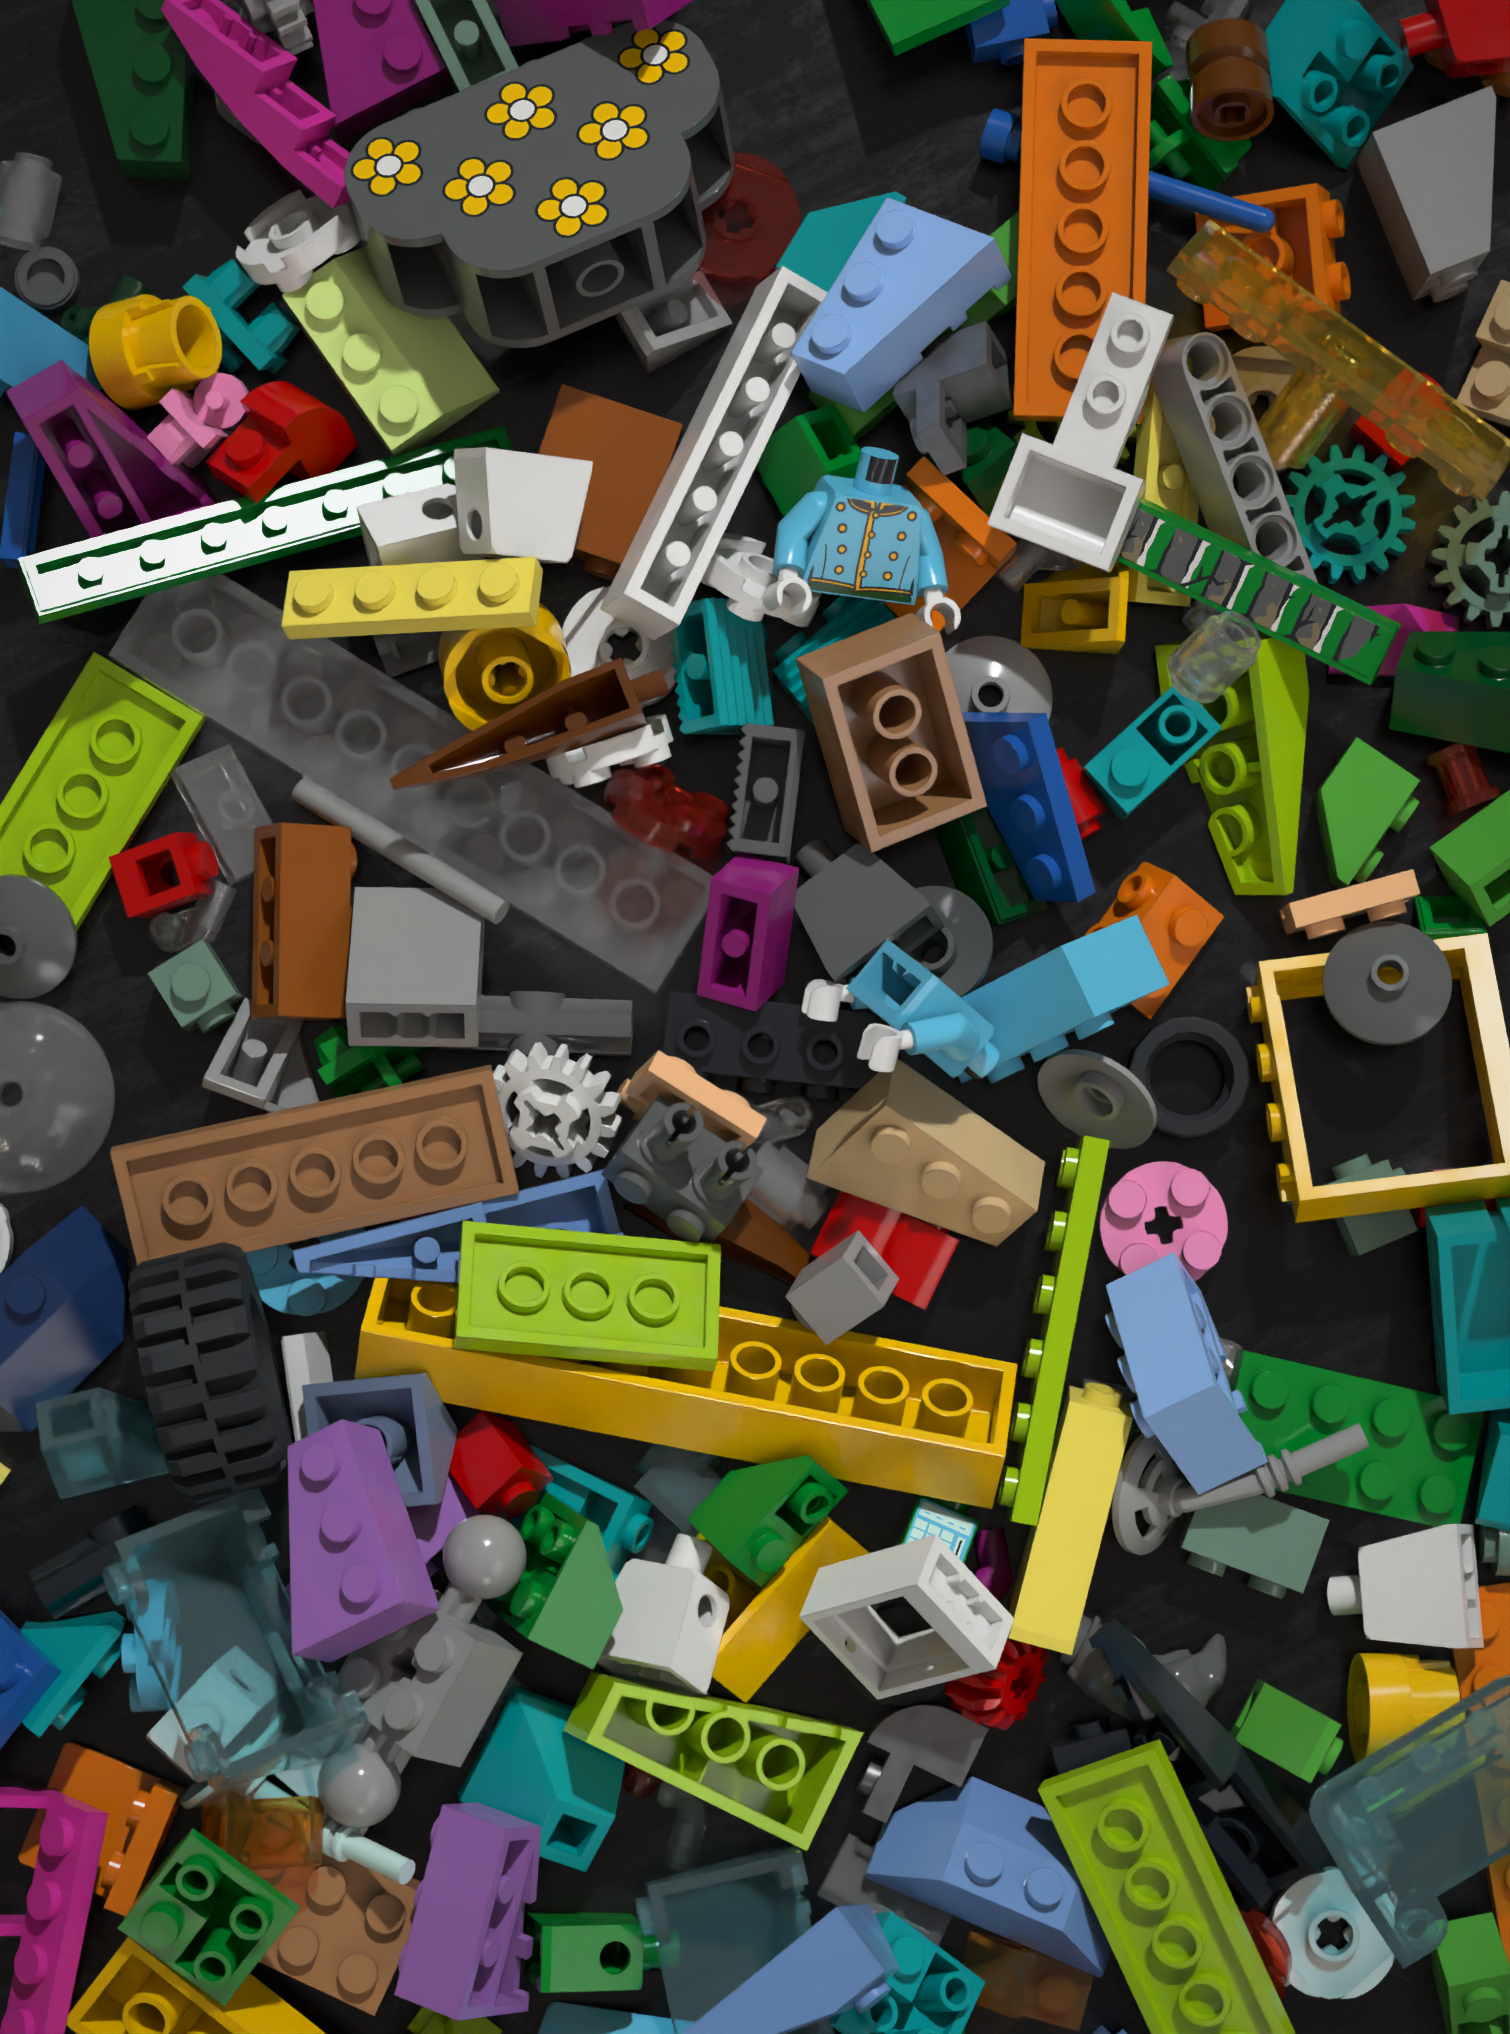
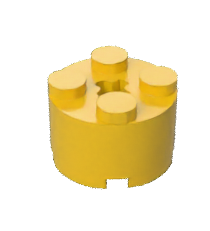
(482, 692)

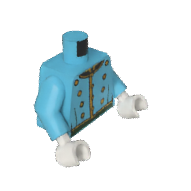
(861, 543)
(919, 1011)

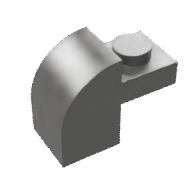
(954, 384)
(922, 1736)

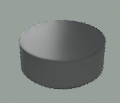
(47, 280)

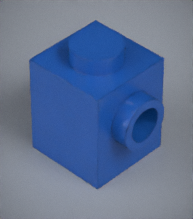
(1004, 30)

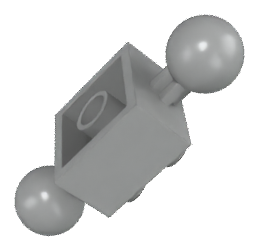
(429, 1680)

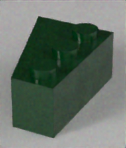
(141, 84)
(1454, 688)

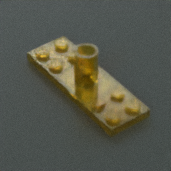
(1335, 370)

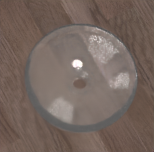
(64, 1097)

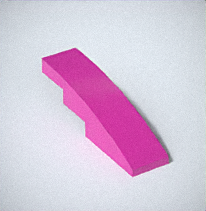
(253, 82)

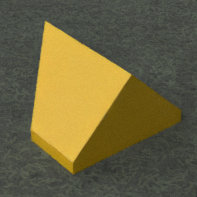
(1077, 611)

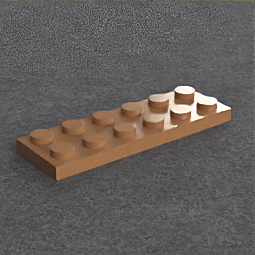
(318, 1167)

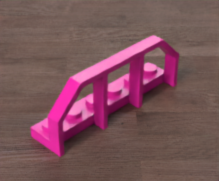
(55, 1911)

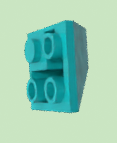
(1333, 71)
(77, 1648)
(547, 1778)
(927, 1993)

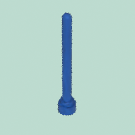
(1003, 141)

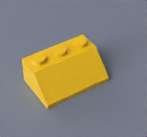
(765, 1620)

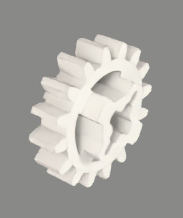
(551, 1107)

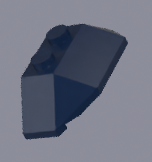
(59, 1315)

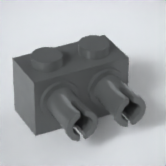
(682, 1171)

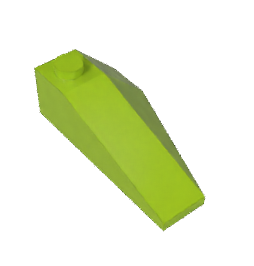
(1254, 767)

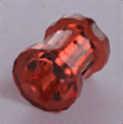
(1462, 777)

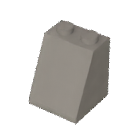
(1435, 192)

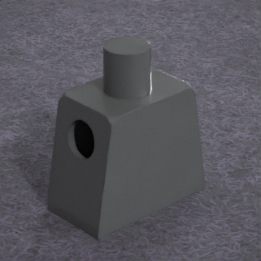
(856, 906)

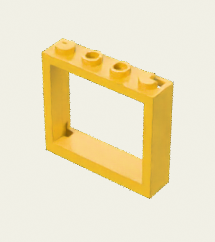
(1301, 977)

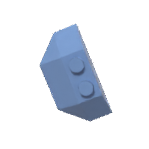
(993, 1866)

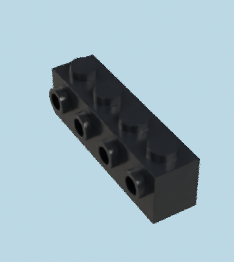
(771, 1046)

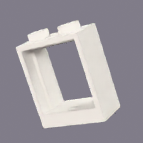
(963, 1614)

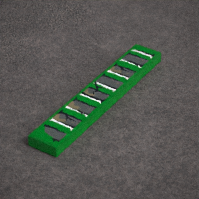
(1260, 590)

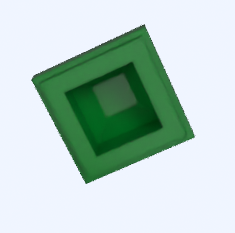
(1446, 917)

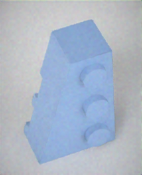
(892, 300)
(1180, 1374)

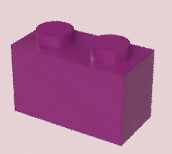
(747, 931)

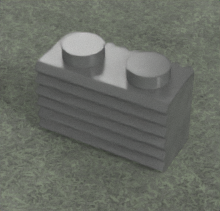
(765, 792)

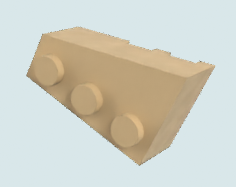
(928, 1158)

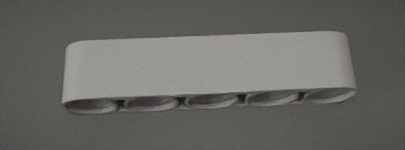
(1232, 450)

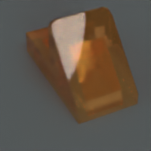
(266, 1831)
(1027, 1982)

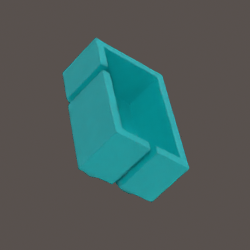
(1471, 1303)

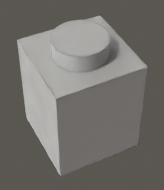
(841, 1288)

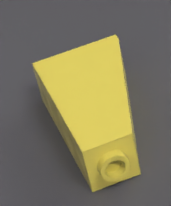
(1072, 1518)

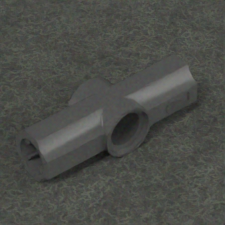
(533, 1017)

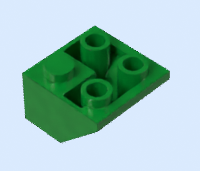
(567, 1585)
(208, 1916)

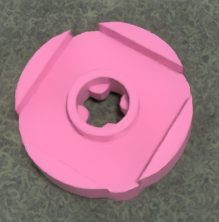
(1184, 1195)

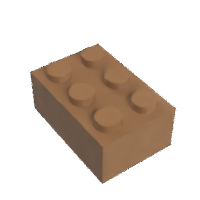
(891, 731)
(345, 1930)

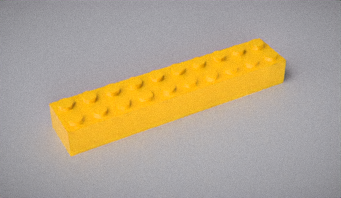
(856, 1406)

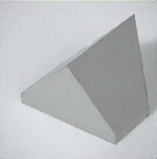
(674, 322)
(263, 1063)

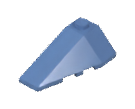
(819, 1975)

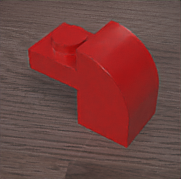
(280, 435)

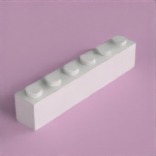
(714, 458)

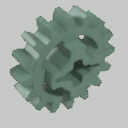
(1470, 561)

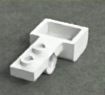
(1071, 491)

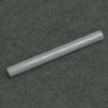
(402, 852)

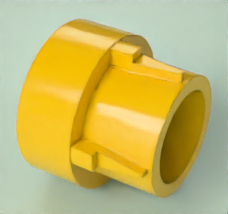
(153, 345)
(1393, 1696)

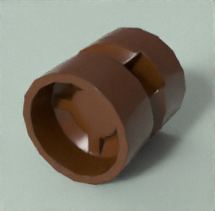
(1229, 79)

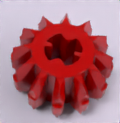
(1002, 1693)

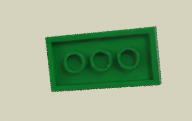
(1416, 1452)

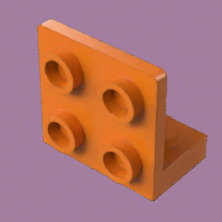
(968, 544)
(137, 1821)

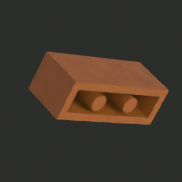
(301, 921)

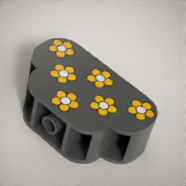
(549, 187)

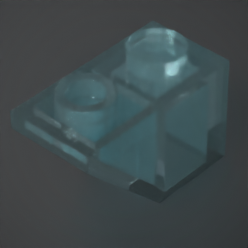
(98, 1441)

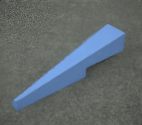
(429, 1244)

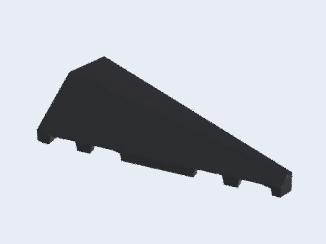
(1246, 1815)

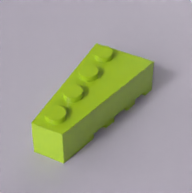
(736, 1755)

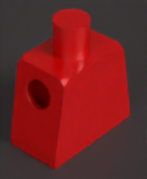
(1468, 33)

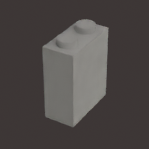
(414, 969)

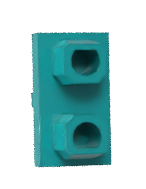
(258, 340)

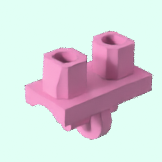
(199, 419)

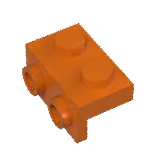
(1172, 918)

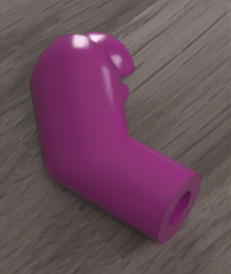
(993, 1561)

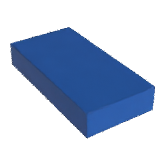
(22, 500)

